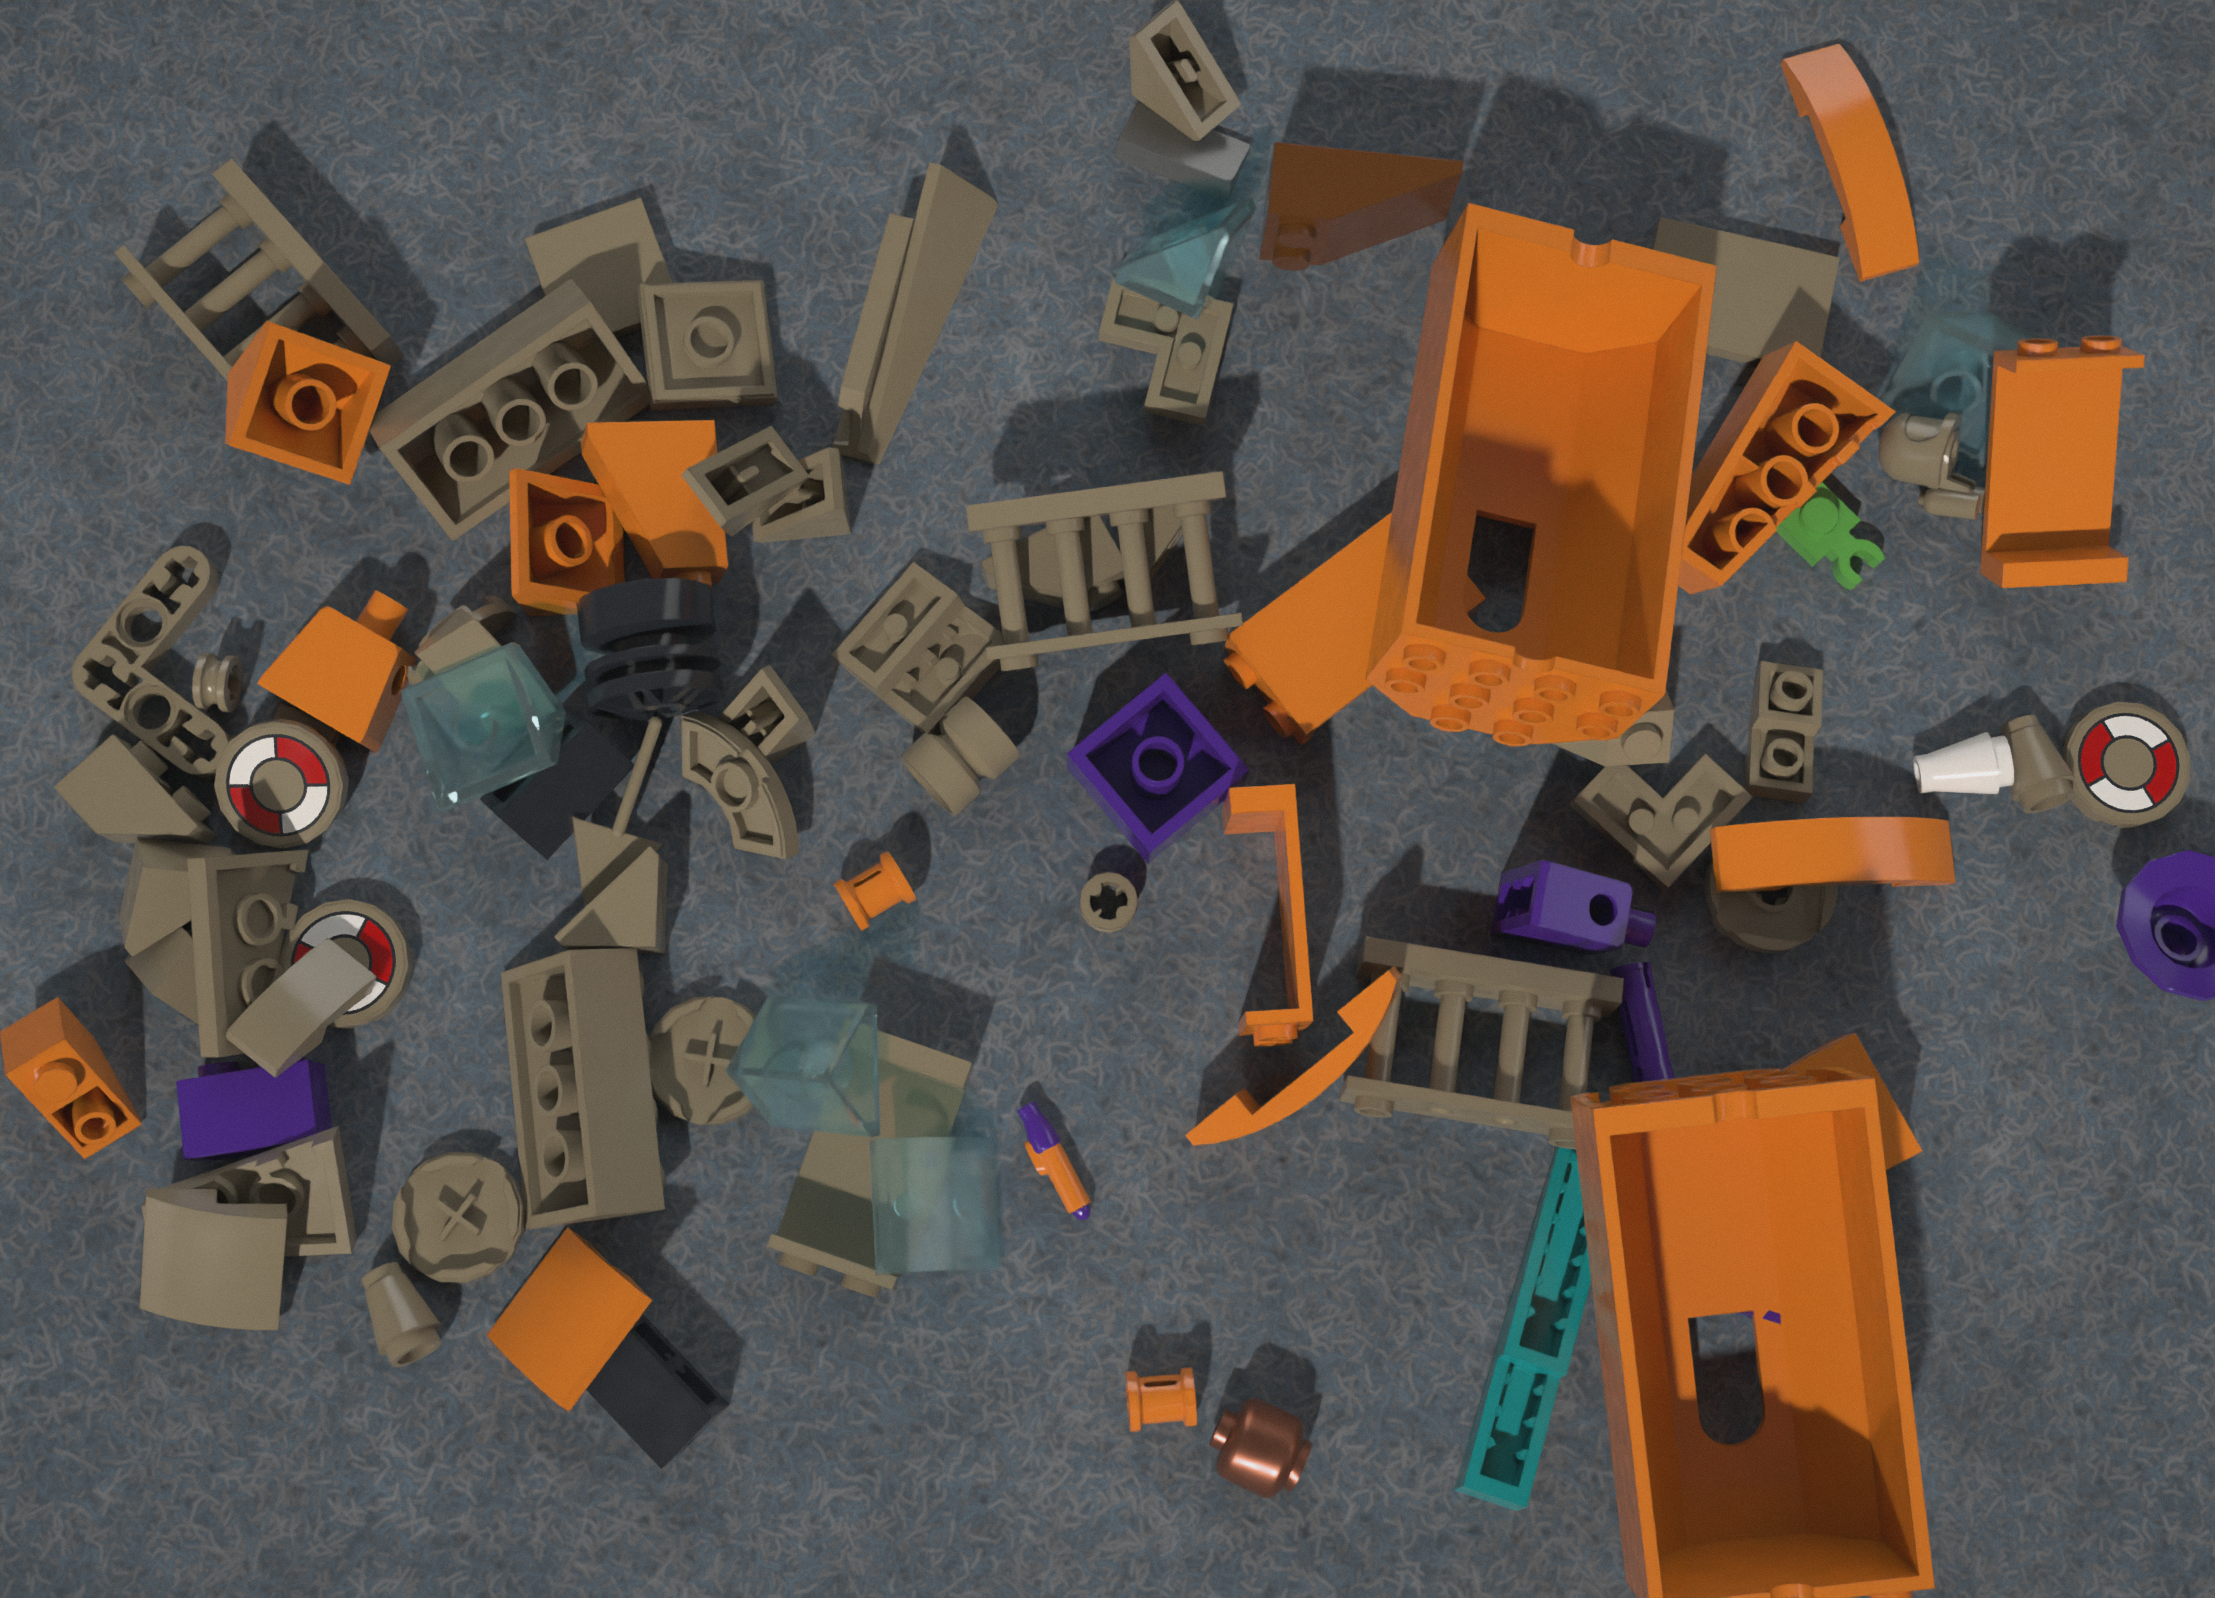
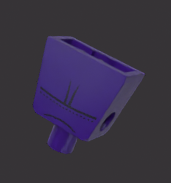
(1569, 910)

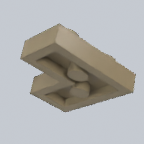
(1184, 346)
(1655, 831)

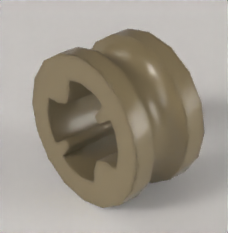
(217, 682)
(1093, 890)

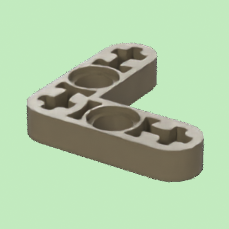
(138, 659)

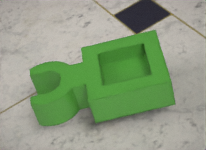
(1823, 530)

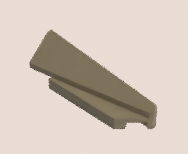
(906, 307)

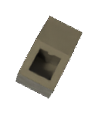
(126, 797)

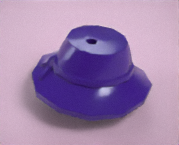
(2170, 923)

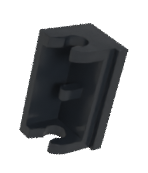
(545, 802)
(655, 1393)

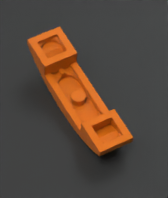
(1858, 158)
(1832, 853)
(1242, 1113)

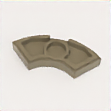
(740, 783)

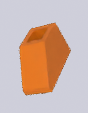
(67, 1078)

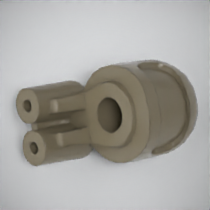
(1926, 454)

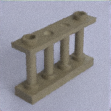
(279, 251)
(1128, 511)
(1519, 991)

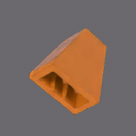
(642, 479)

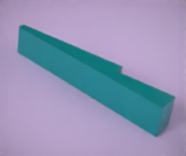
(1532, 1346)

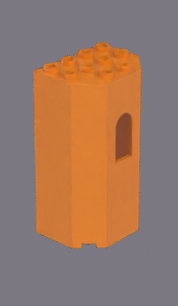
(1564, 403)
(1756, 1202)

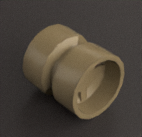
(957, 759)

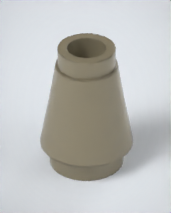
(2040, 772)
(399, 1316)

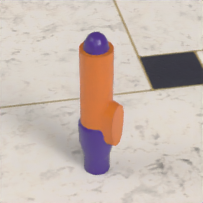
(1050, 1159)

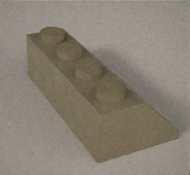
(507, 407)
(582, 1088)

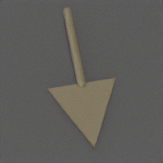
(608, 851)

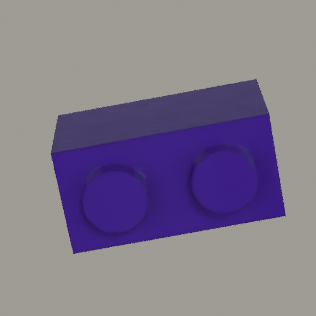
(249, 1110)

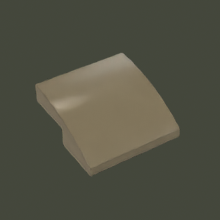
(921, 650)
(212, 1259)

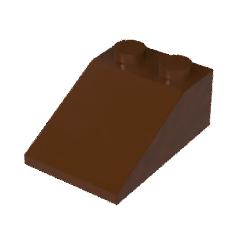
(1347, 200)

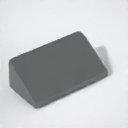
(1162, 149)

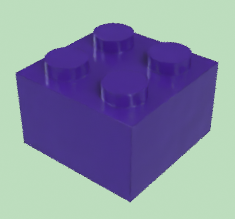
(1156, 768)

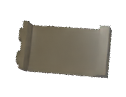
(832, 1198)

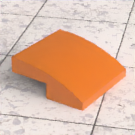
(568, 1319)

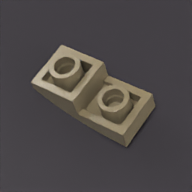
(1782, 732)
(299, 1006)

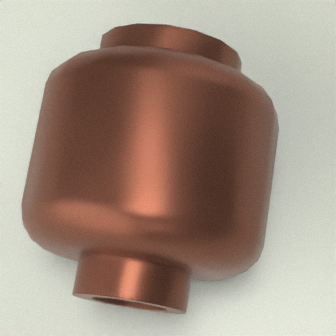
(1260, 1448)

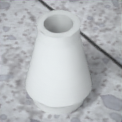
(1969, 766)

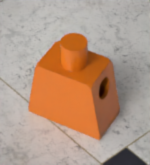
(346, 670)

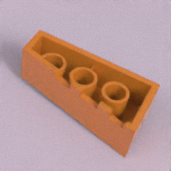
(1769, 457)

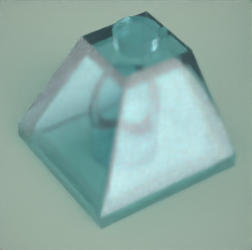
(1952, 372)

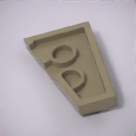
(303, 1175)

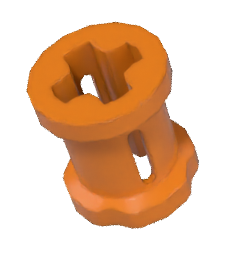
(875, 890)
(1160, 1399)

